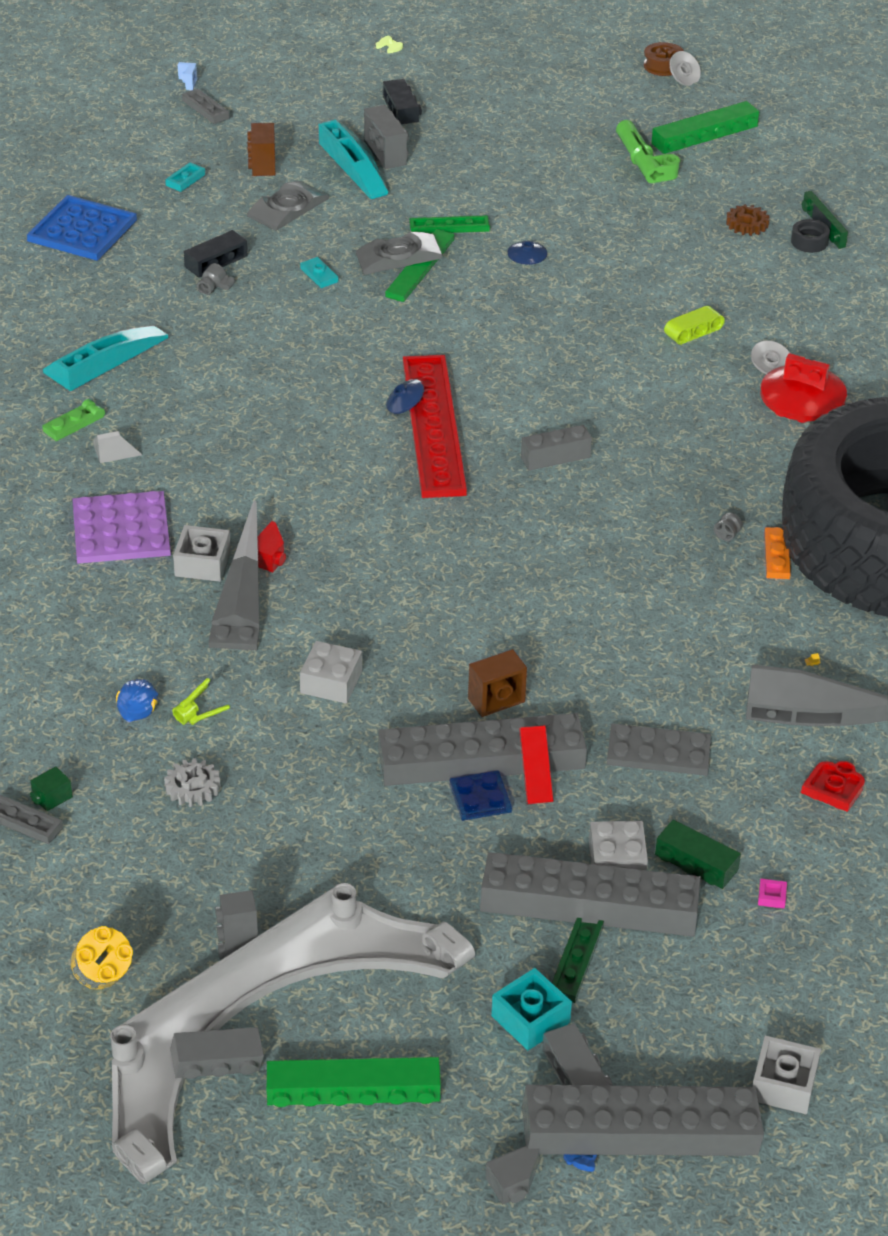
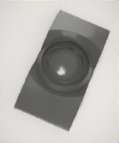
(286, 204)
(398, 252)

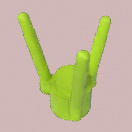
(188, 709)

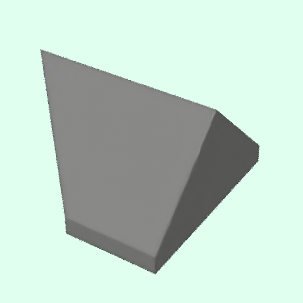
(113, 447)

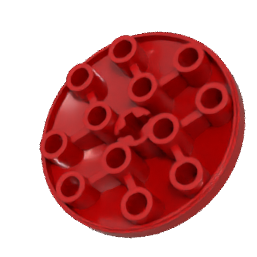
(802, 389)

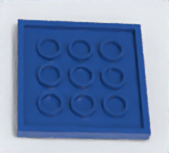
(82, 227)

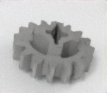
(192, 782)

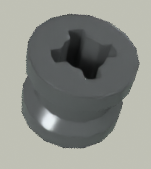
(728, 527)

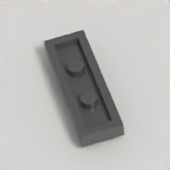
(205, 106)
(28, 820)

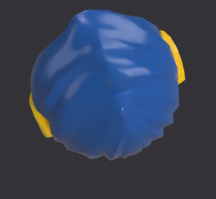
(136, 699)

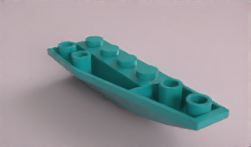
(352, 157)
(102, 355)

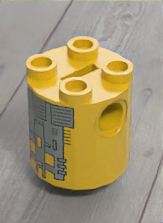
(111, 947)

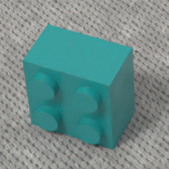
(531, 1008)

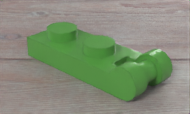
(73, 420)

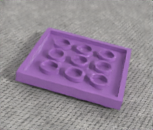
(120, 527)

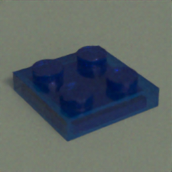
(480, 795)

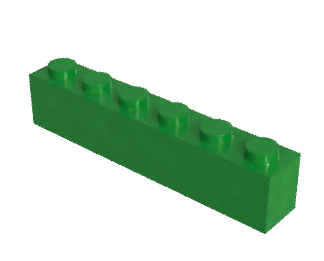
(705, 127)
(353, 1081)

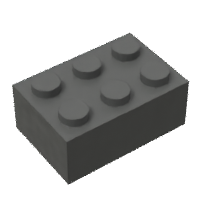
(385, 136)

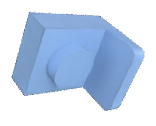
(188, 74)

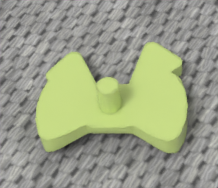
(393, 45)

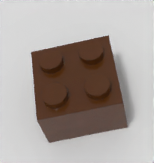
(261, 149)
(497, 683)

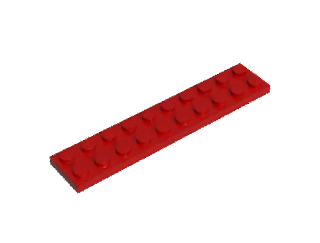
(435, 429)

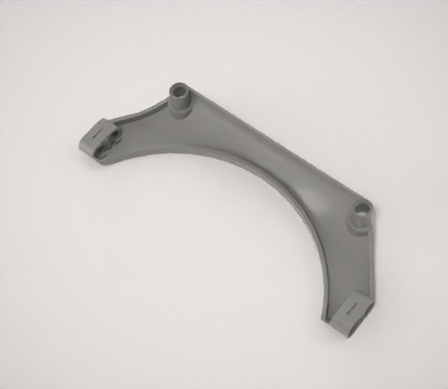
(316, 940)

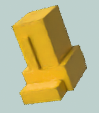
(813, 660)

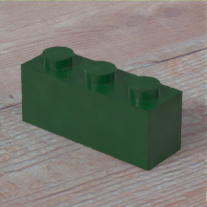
(697, 854)

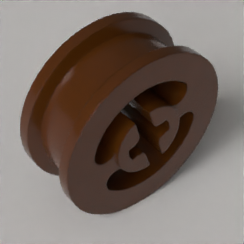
(659, 56)

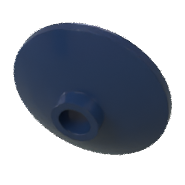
(527, 252)
(405, 396)

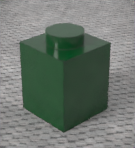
(50, 789)

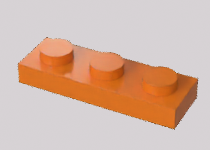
(776, 554)

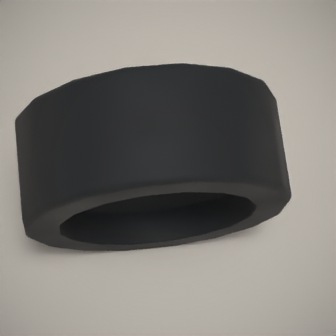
(806, 243)

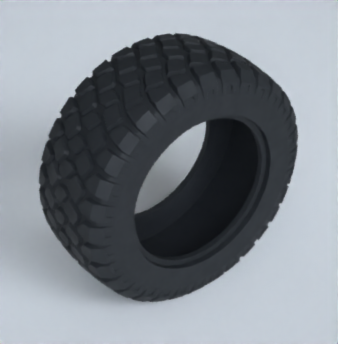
(824, 522)

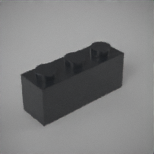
(401, 101)
(218, 250)

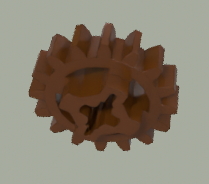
(747, 220)

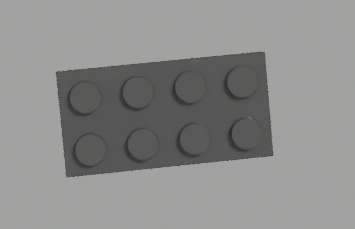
(659, 749)

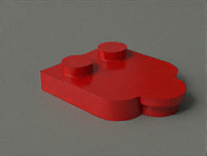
(834, 784)

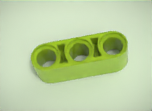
(694, 324)

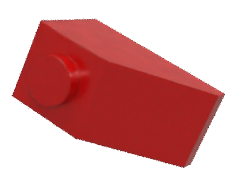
(270, 548)

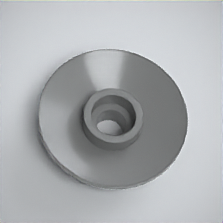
(685, 68)
(768, 355)

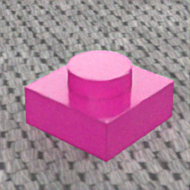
(772, 893)

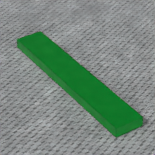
(413, 274)

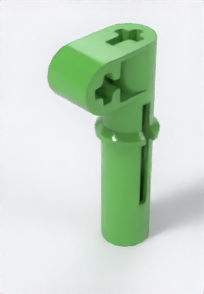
(654, 168)

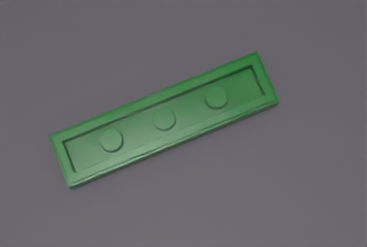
(453, 224)

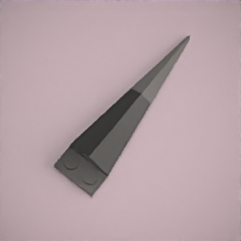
(237, 611)

